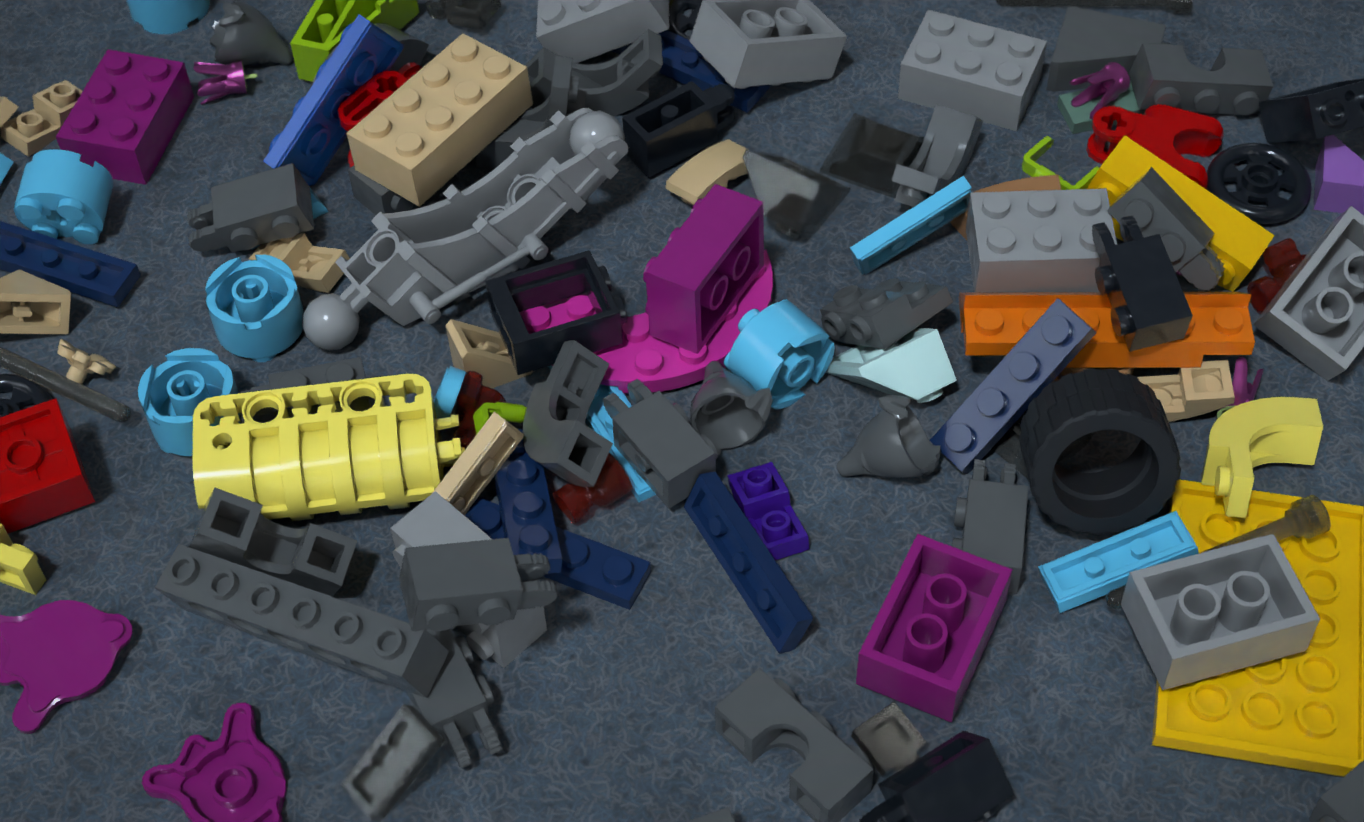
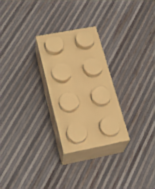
(440, 119)

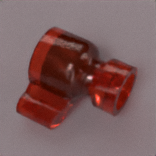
(1282, 261)
(470, 398)
(609, 488)

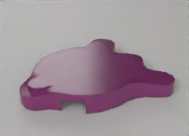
(58, 656)
(223, 778)

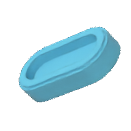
(448, 391)

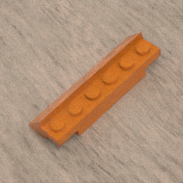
(1000, 319)

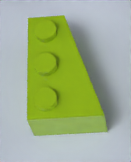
(328, 19)

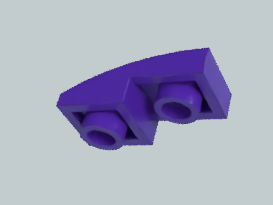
(768, 509)

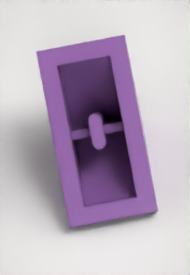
(1338, 178)

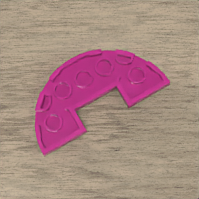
(650, 359)

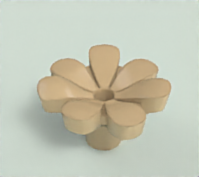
(82, 363)

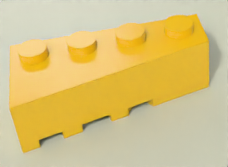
(1235, 236)

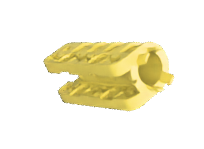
(325, 457)

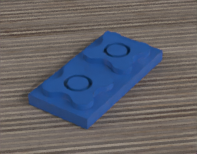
(315, 126)

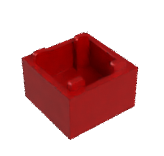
(39, 467)

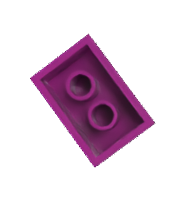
(128, 114)
(705, 268)
(933, 627)

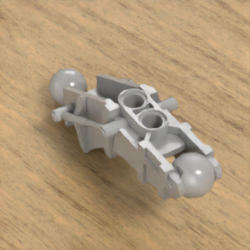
(475, 234)

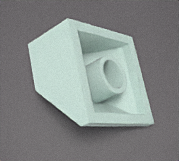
(908, 368)

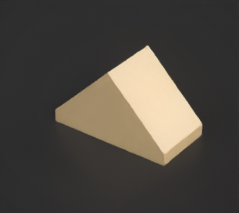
(33, 305)
(482, 352)

